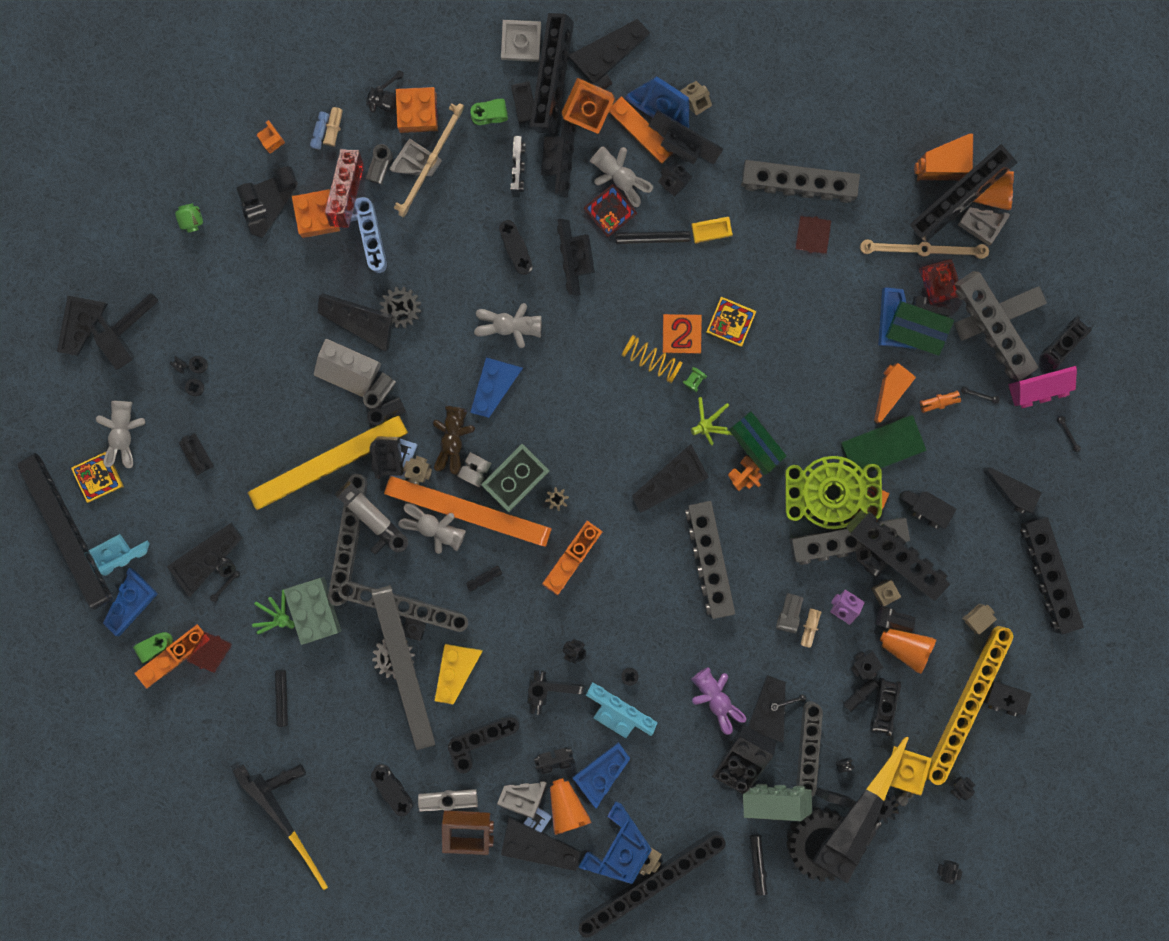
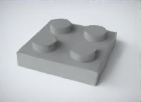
(521, 40)

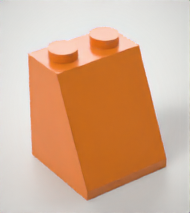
(947, 161)

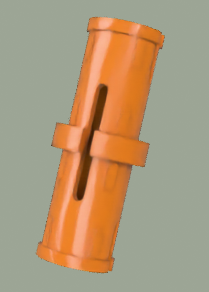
(940, 401)

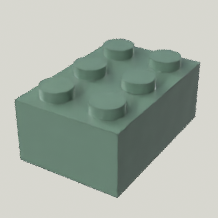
(515, 477)
(312, 611)
(777, 802)

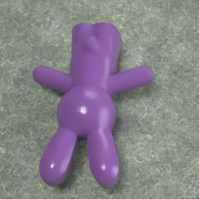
(718, 701)

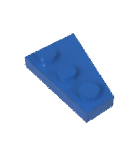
(889, 304)
(493, 384)
(132, 599)
(601, 773)

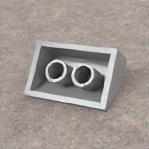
(346, 368)

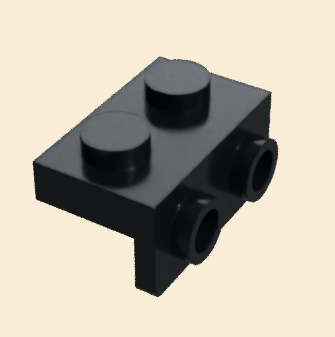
(386, 456)

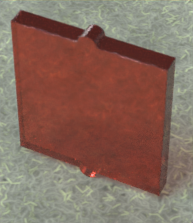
(813, 234)
(209, 652)

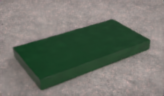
(885, 444)

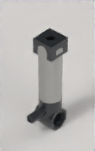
(372, 518)

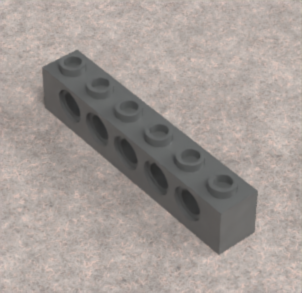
(847, 180)
(1025, 363)
(800, 544)
(725, 606)

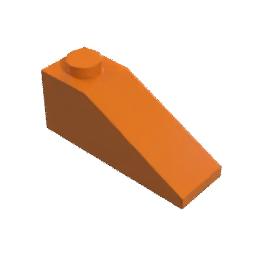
(892, 388)

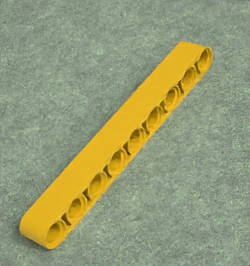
(323, 464)
(977, 698)

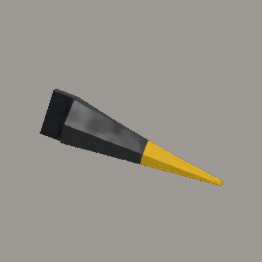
(259, 790)
(847, 842)

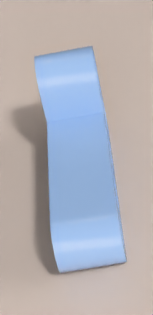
(371, 235)

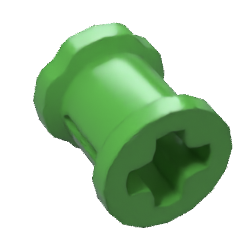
(694, 379)

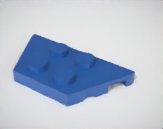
(662, 97)

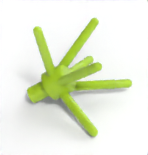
(705, 425)

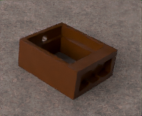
(467, 820)

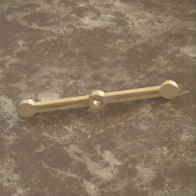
(457, 110)
(980, 251)

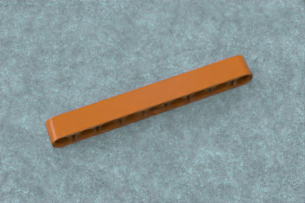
(468, 511)

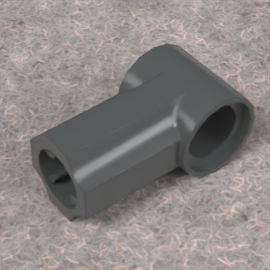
(379, 166)
(380, 389)
(789, 617)

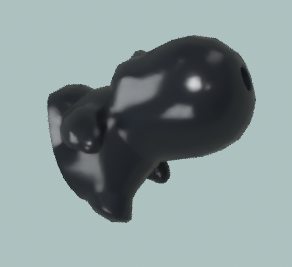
(384, 100)

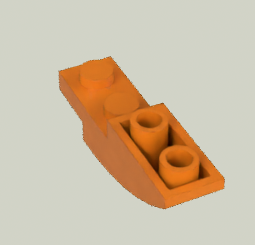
(572, 558)
(169, 658)

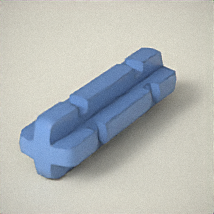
(319, 130)

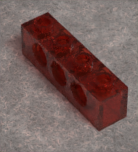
(344, 188)

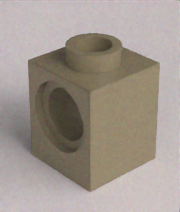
(885, 592)
(980, 618)

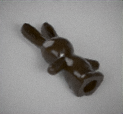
(451, 442)

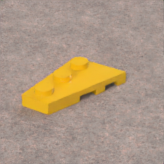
(454, 671)

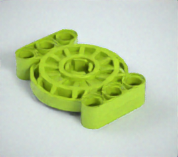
(851, 486)

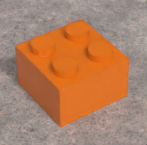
(587, 105)
(416, 110)
(311, 215)

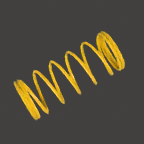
(631, 342)

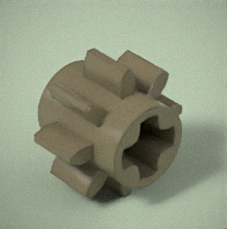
(552, 495)

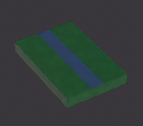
(919, 328)
(757, 443)

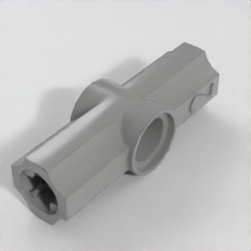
(460, 798)

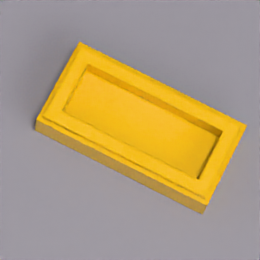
(711, 229)

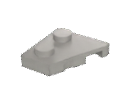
(413, 160)
(983, 224)
(522, 798)

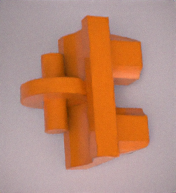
(749, 476)

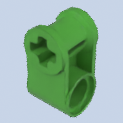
(492, 112)
(151, 647)

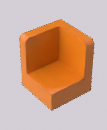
(270, 138)

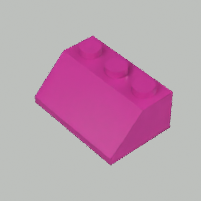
(1043, 387)

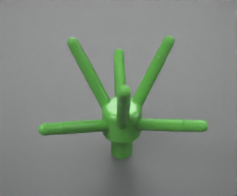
(280, 618)

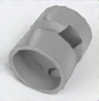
(471, 476)

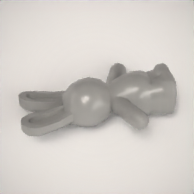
(622, 177)
(506, 324)
(119, 436)
(430, 526)

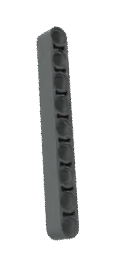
(403, 667)

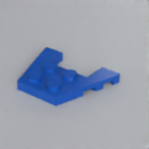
(626, 853)

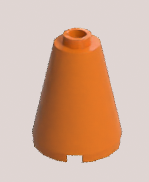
(1000, 193)
(908, 647)
(566, 808)

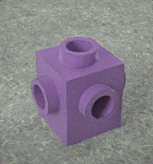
(846, 606)

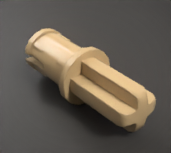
(333, 127)
(810, 628)

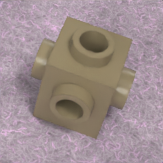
(698, 97)
(425, 471)
(653, 865)

